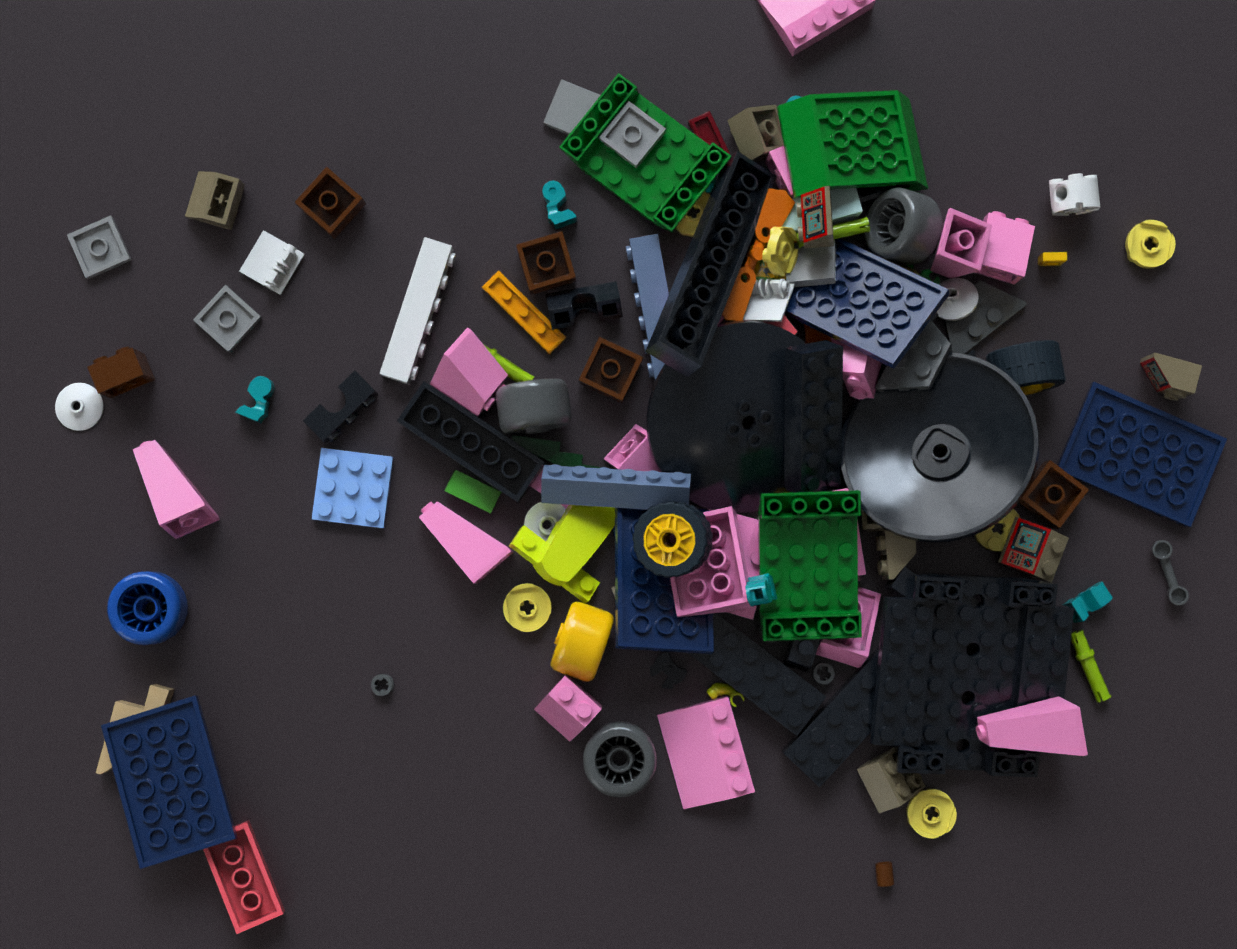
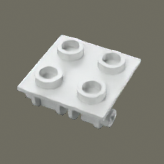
(272, 262)
(768, 300)

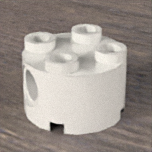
(1074, 195)

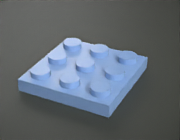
(352, 488)

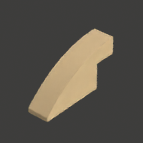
(157, 696)

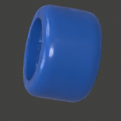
(128, 608)

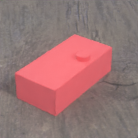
(244, 880)

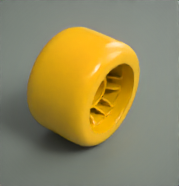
(582, 641)

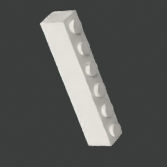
(417, 311)

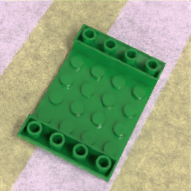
(851, 141)
(669, 176)
(813, 561)

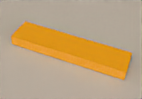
(523, 312)

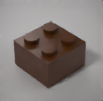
(330, 202)
(546, 263)
(610, 370)
(120, 372)
(1053, 494)

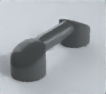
(1176, 594)

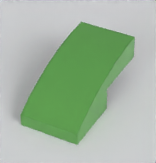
(472, 491)

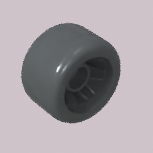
(903, 226)
(533, 406)
(615, 778)

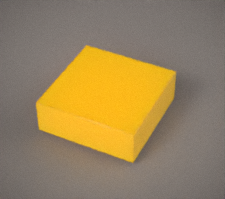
(1052, 258)

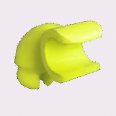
(723, 689)

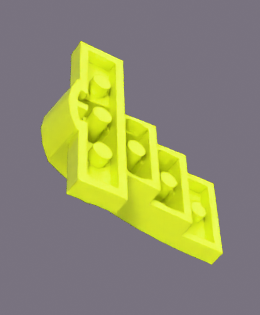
(568, 548)

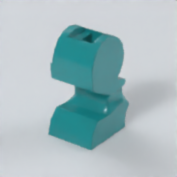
(555, 197)
(260, 389)
(760, 590)
(1089, 601)

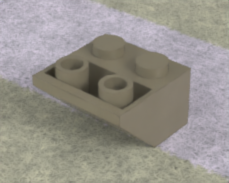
(215, 199)
(894, 553)
(885, 785)

